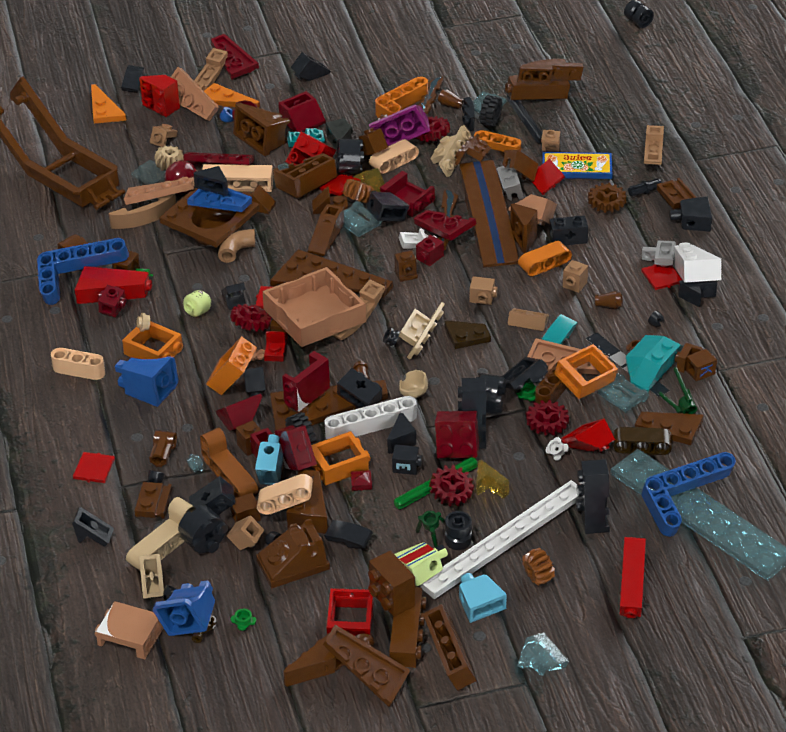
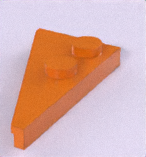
(226, 97)
(104, 108)

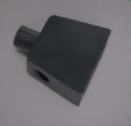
(387, 207)
(693, 214)

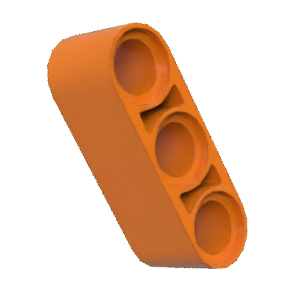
(544, 258)

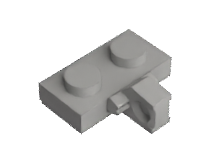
(662, 254)

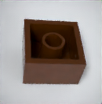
(391, 583)

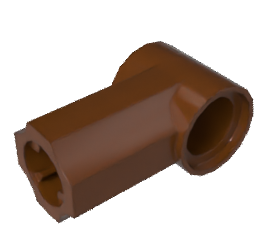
(162, 445)

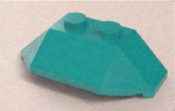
(651, 360)

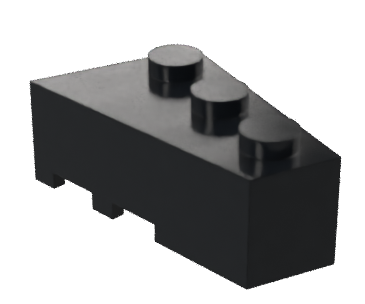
(474, 399)
(593, 496)

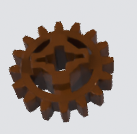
(607, 197)

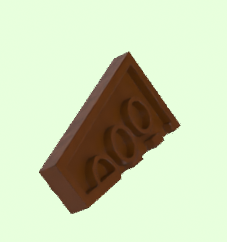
(371, 666)

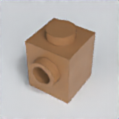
(575, 276)
(483, 290)
(245, 533)

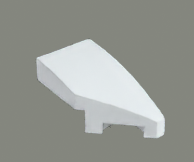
(409, 240)

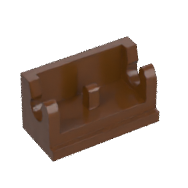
(521, 163)

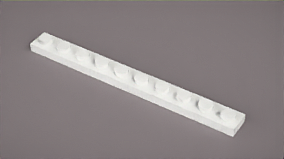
(501, 540)

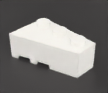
(696, 264)

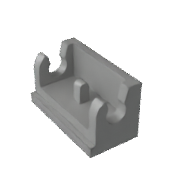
(510, 181)

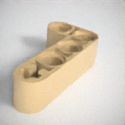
(165, 537)

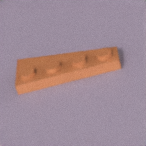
(193, 97)
(156, 190)
(553, 352)

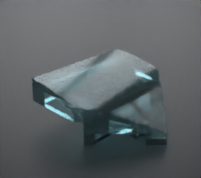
(541, 654)

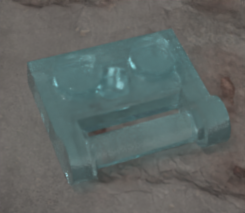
(356, 223)
(623, 393)

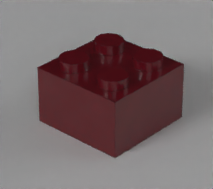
(456, 434)

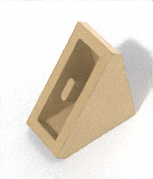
(151, 575)

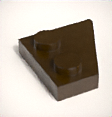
(466, 334)

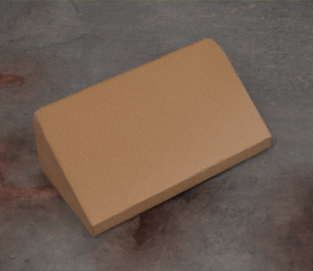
(528, 319)

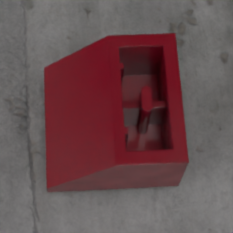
(302, 112)

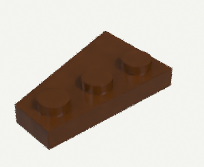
(682, 426)

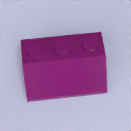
(403, 124)

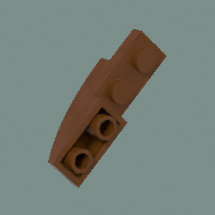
(549, 69)

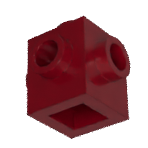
(111, 300)

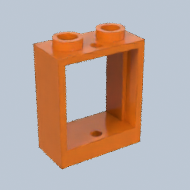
(134, 342)
(231, 365)
(575, 382)
(343, 469)

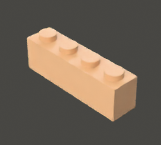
(246, 176)

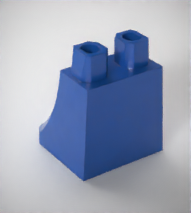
(148, 378)
(186, 609)

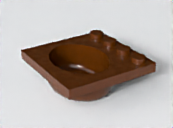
(206, 224)

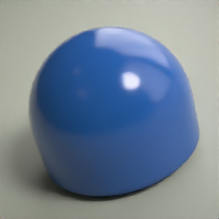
(226, 115)

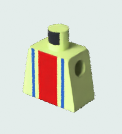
(423, 561)

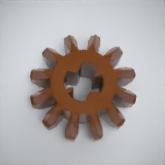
(357, 190)
(538, 566)

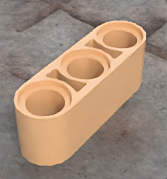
(394, 156)
(78, 363)
(284, 494)

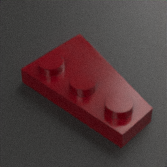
(443, 225)

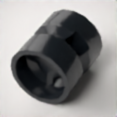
(638, 13)
(458, 530)

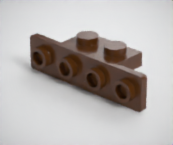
(474, 148)

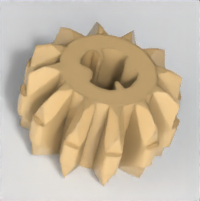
(167, 156)

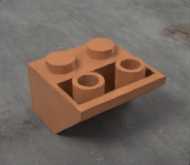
(544, 207)

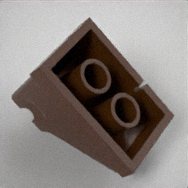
(259, 128)
(293, 555)

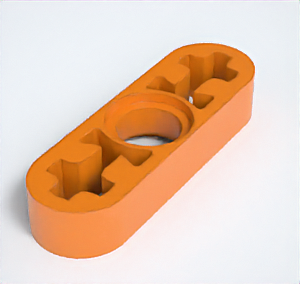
(506, 142)

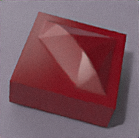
(361, 480)

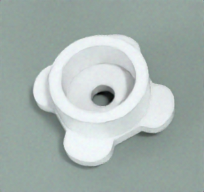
(551, 448)

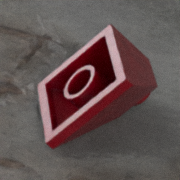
(239, 412)

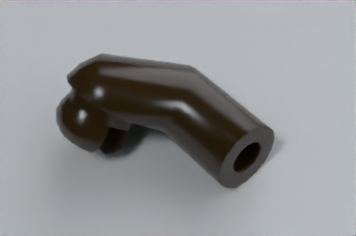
(198, 636)

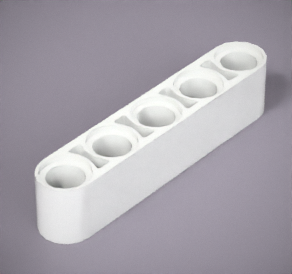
(371, 417)

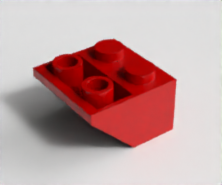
(160, 94)
(307, 147)

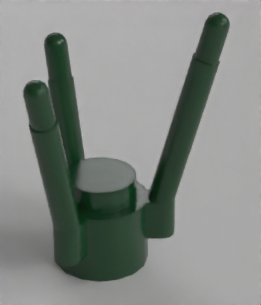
(686, 403)
(430, 522)

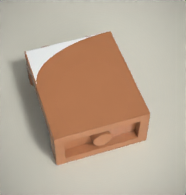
(130, 628)

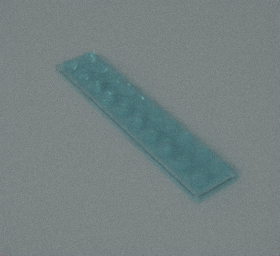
(710, 518)

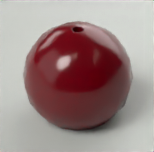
(178, 170)

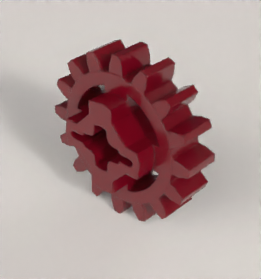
(438, 128)
(250, 317)
(547, 417)
(451, 485)

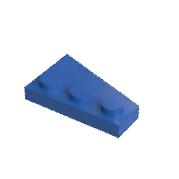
(233, 201)

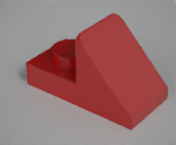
(275, 346)

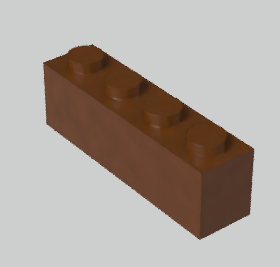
(407, 633)
(449, 647)

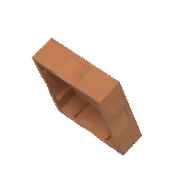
(314, 306)

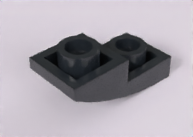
(131, 78)
(469, 113)
(351, 534)

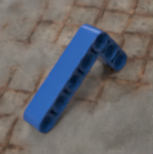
(75, 258)
(681, 483)

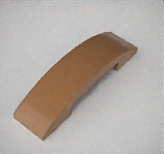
(212, 69)
(654, 145)
(141, 216)
(369, 294)

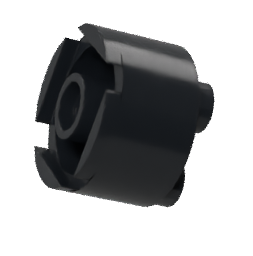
(349, 156)
(494, 390)
(202, 529)

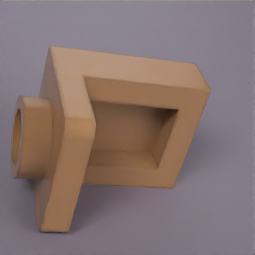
(161, 133)
(550, 140)

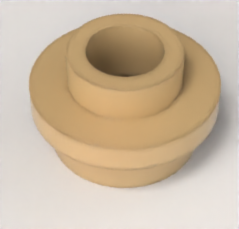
(143, 322)

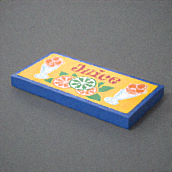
(581, 164)

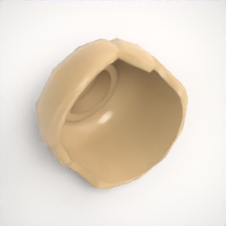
(414, 384)

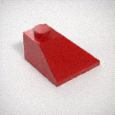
(590, 436)

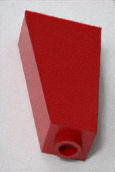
(95, 280)
(632, 577)

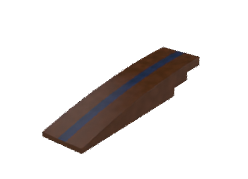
(487, 204)

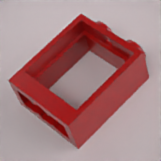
(343, 598)

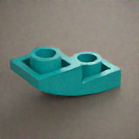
(316, 133)
(560, 330)

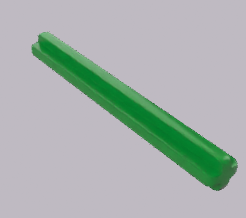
(424, 488)

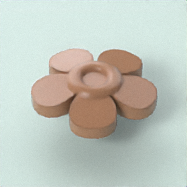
(258, 354)

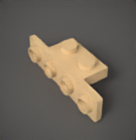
(447, 149)
(417, 327)

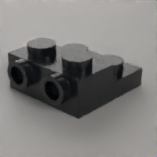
(526, 370)

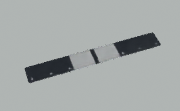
(619, 357)

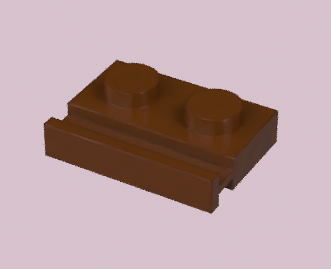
(674, 192)
(153, 500)

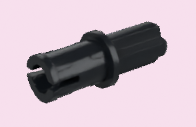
(644, 187)

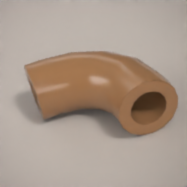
(234, 243)

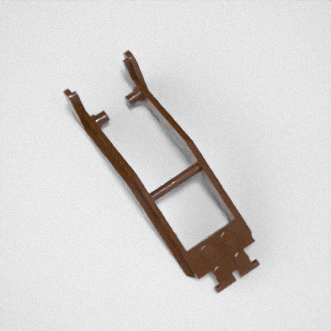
(96, 191)

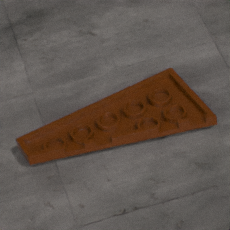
(304, 263)
(317, 411)

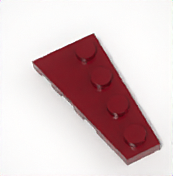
(237, 61)
(213, 158)

